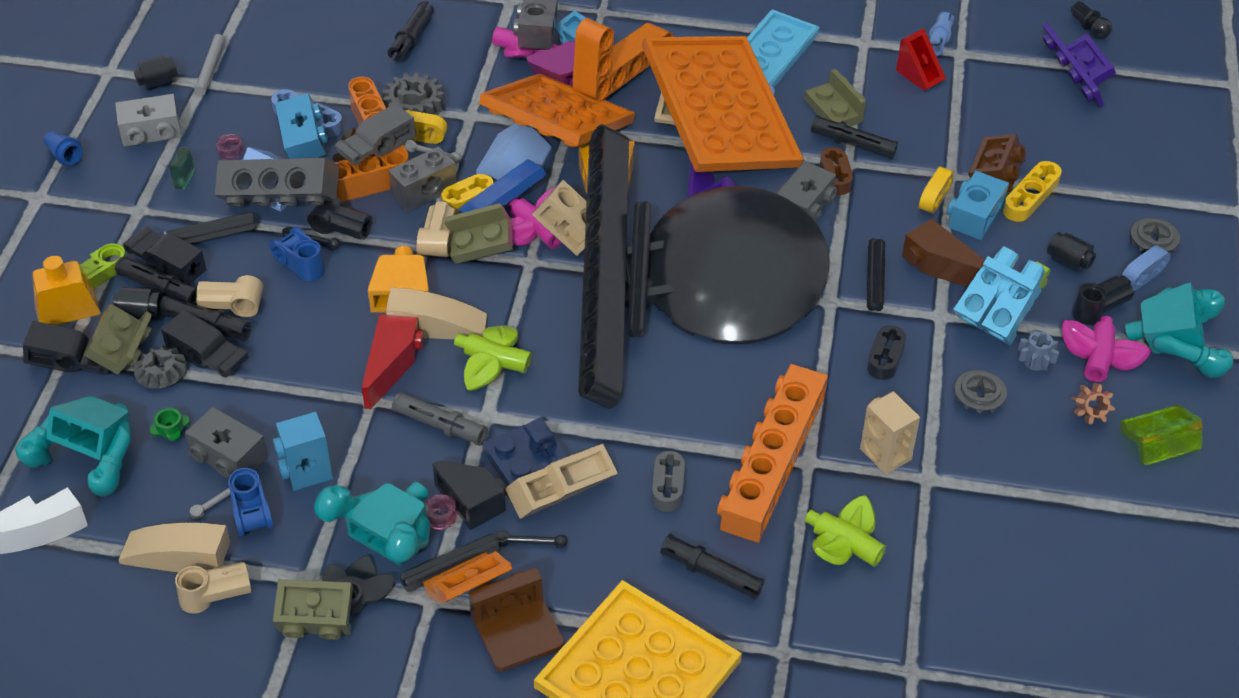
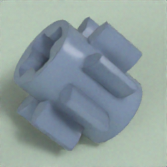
(1038, 350)

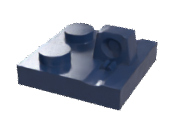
(523, 450)

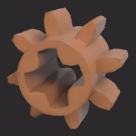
(1100, 410)

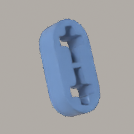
(1146, 266)

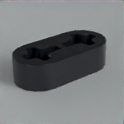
(892, 354)

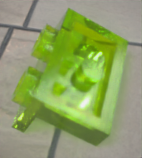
(1164, 433)

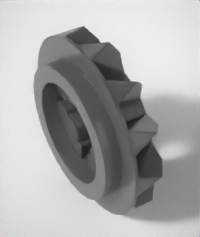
(1166, 234)
(151, 377)
(991, 385)

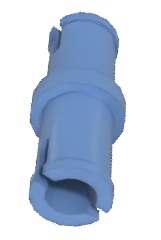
(941, 32)

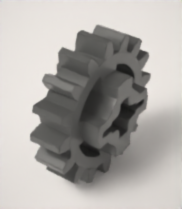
(415, 93)

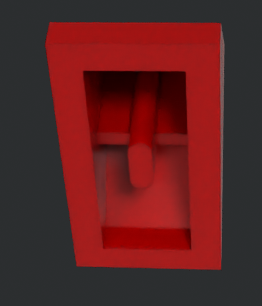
(918, 61)

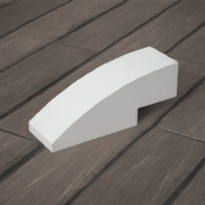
(34, 525)

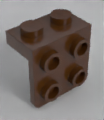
(514, 620)

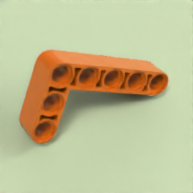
(603, 67)
(372, 173)

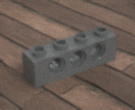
(235, 175)

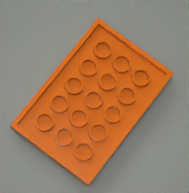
(721, 103)

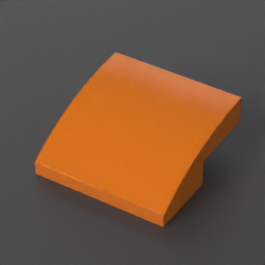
(466, 576)

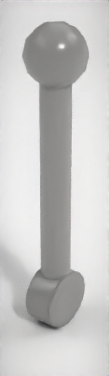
(411, 146)
(198, 511)

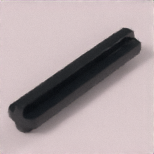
(215, 228)
(876, 274)
(413, 578)

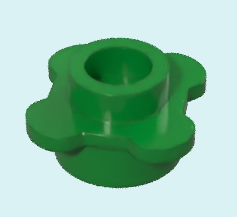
(169, 424)

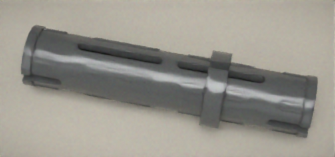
(472, 431)

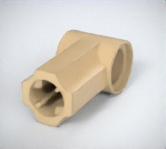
(435, 236)
(240, 296)
(200, 587)

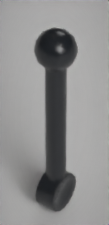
(333, 243)
(503, 538)

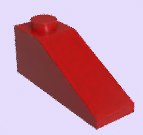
(390, 355)

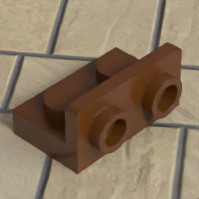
(1000, 158)

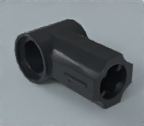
(337, 217)
(1099, 298)

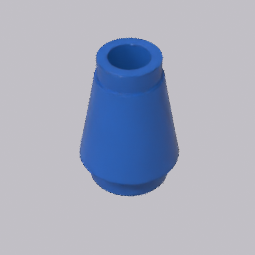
(64, 148)

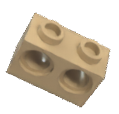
(564, 216)
(889, 432)

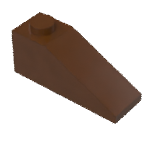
(941, 254)

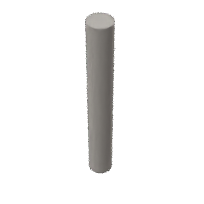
(209, 64)

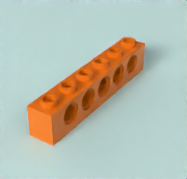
(772, 454)

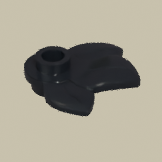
(366, 585)

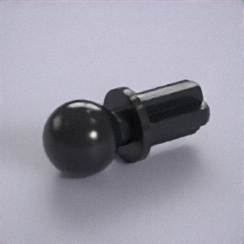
(1099, 26)

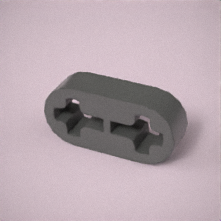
(662, 480)

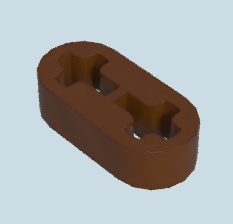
(841, 170)

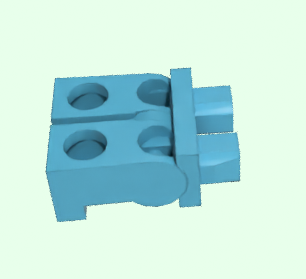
(1000, 295)

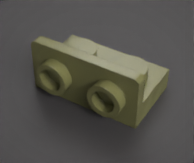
(837, 100)
(479, 233)
(117, 339)
(313, 608)

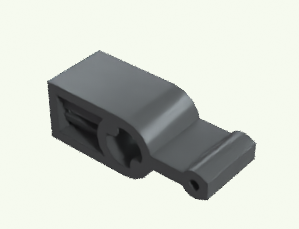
(378, 135)

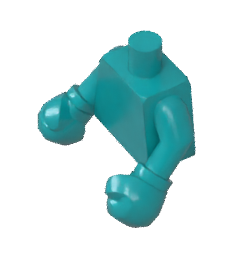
(1174, 327)
(86, 427)
(382, 519)

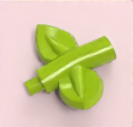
(490, 354)
(847, 533)

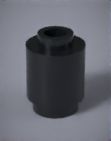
(155, 72)
(1071, 251)
(138, 301)

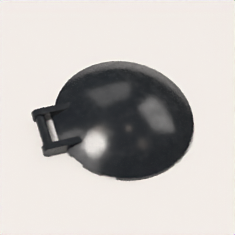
(735, 265)

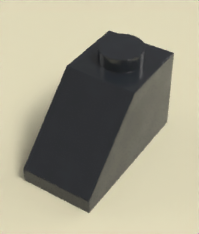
(473, 489)

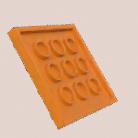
(554, 109)

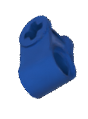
(299, 254)
(250, 506)

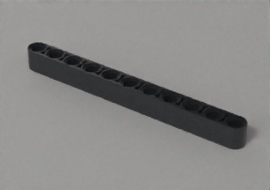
(604, 269)

